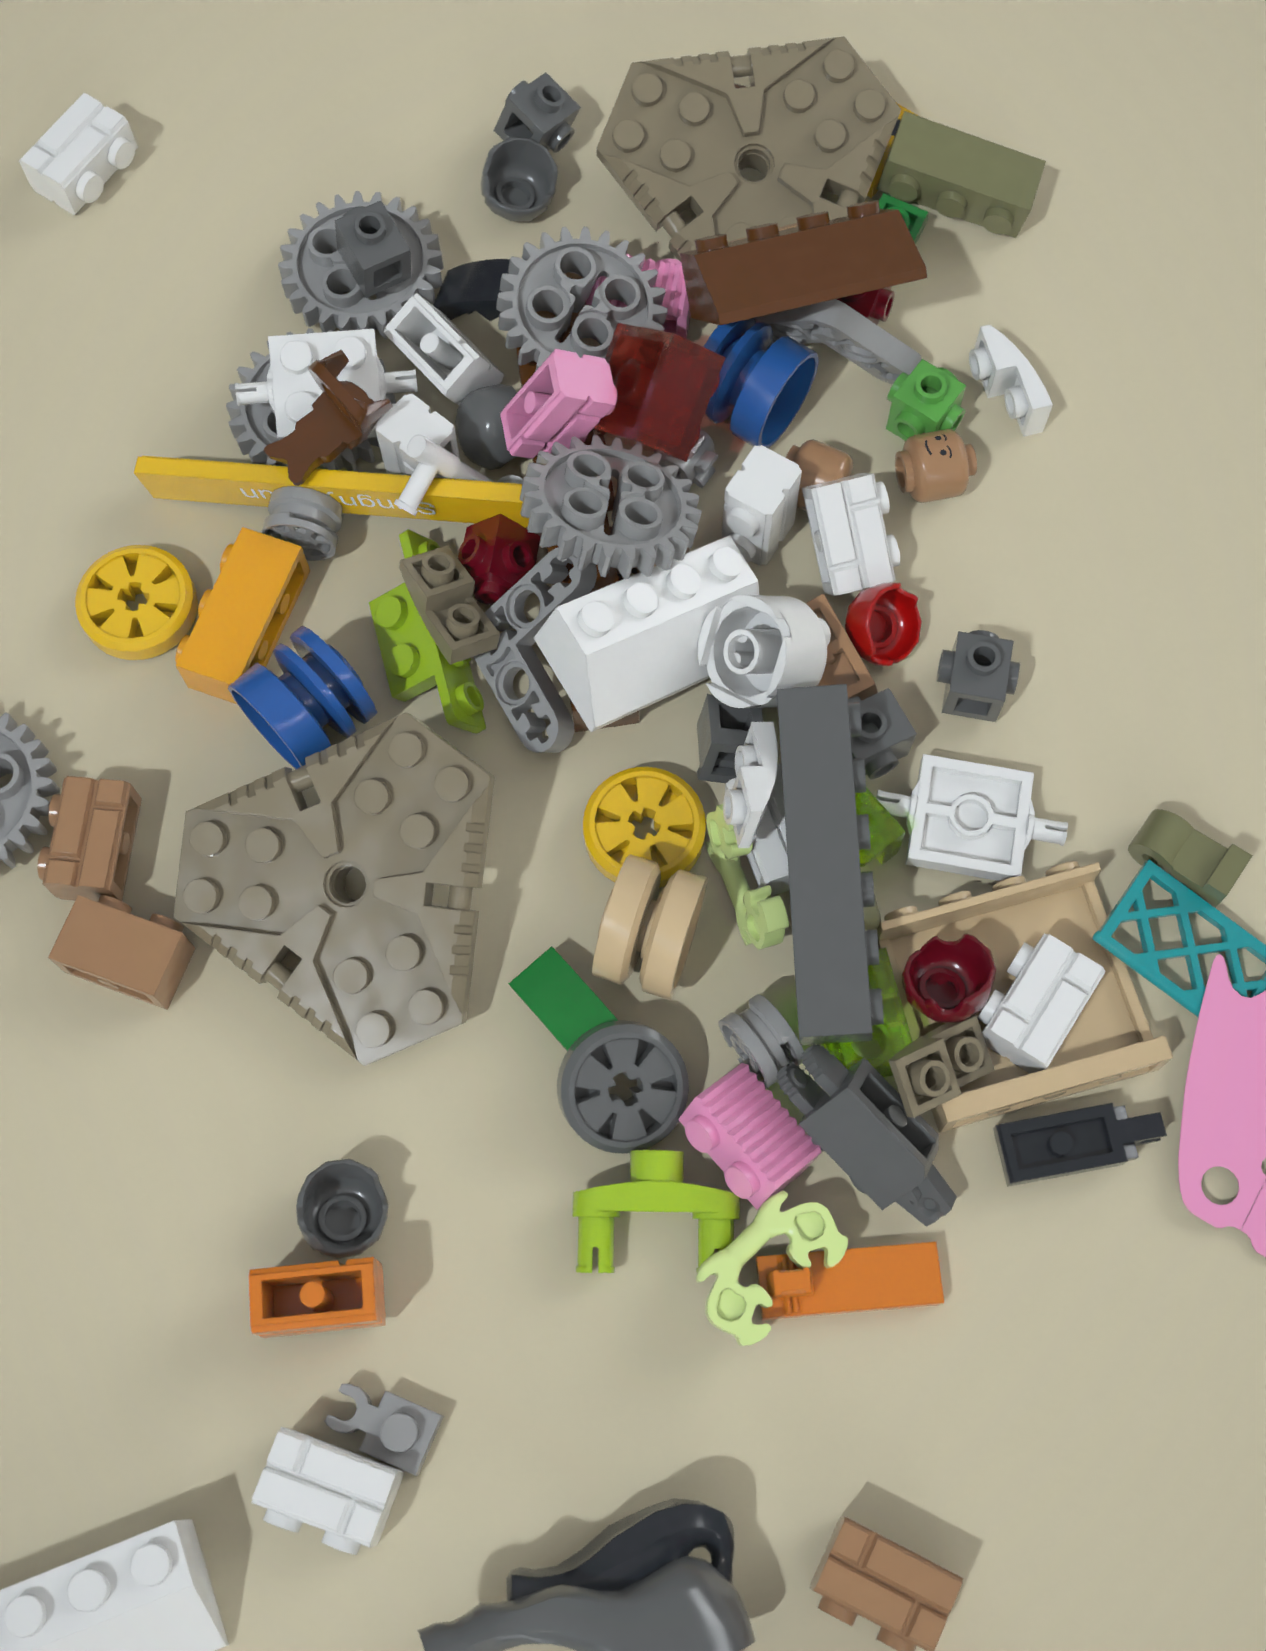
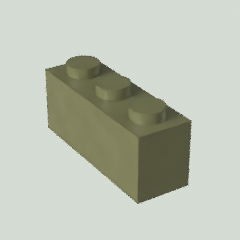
(961, 175)

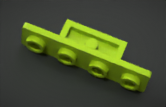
(413, 658)

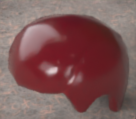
(949, 978)

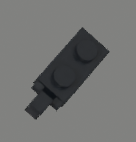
(1073, 1142)

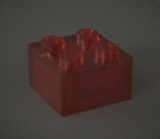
(660, 390)

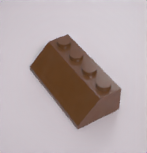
(799, 264)

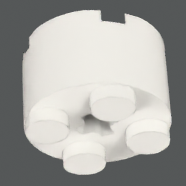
(762, 647)

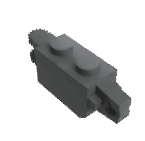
(868, 1133)

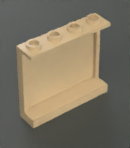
(1111, 1032)

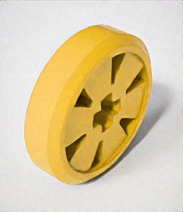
(119, 578)
(641, 794)

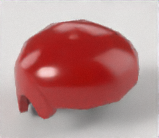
(884, 624)

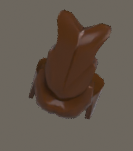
(339, 421)

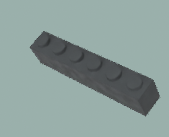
(824, 865)

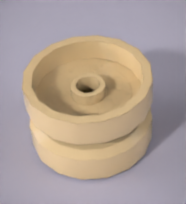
(651, 926)

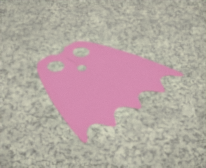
(1226, 1107)

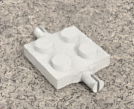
(293, 389)
(971, 818)

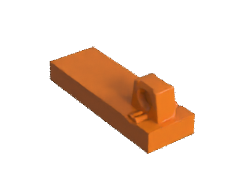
(860, 1282)

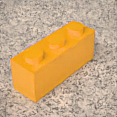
(242, 612)

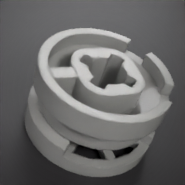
(305, 520)
(762, 1039)

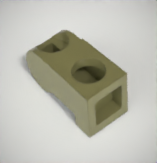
(1189, 855)

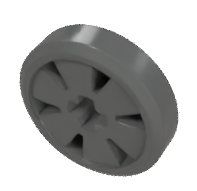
(604, 1117)

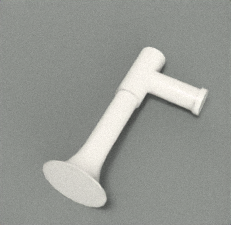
(434, 460)

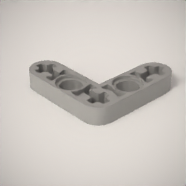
(847, 334)
(516, 652)

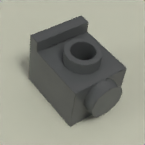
(719, 734)

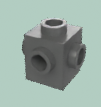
(538, 113)
(977, 675)
(885, 733)

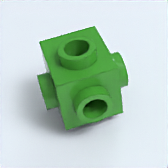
(925, 401)

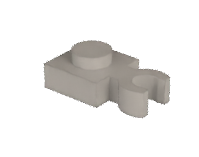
(395, 1430)

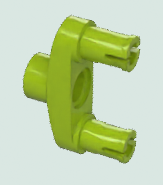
(653, 1187)

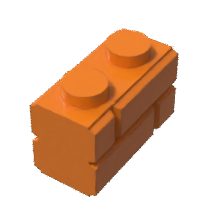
(316, 1297)

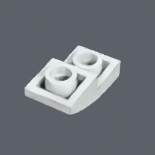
(1009, 372)
(753, 783)

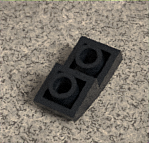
(472, 289)

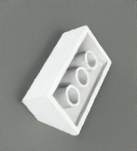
(641, 633)
(122, 1598)

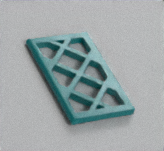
(1184, 903)

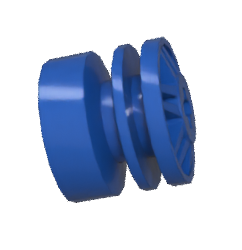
(759, 380)
(300, 702)

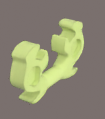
(758, 915)
(732, 1305)

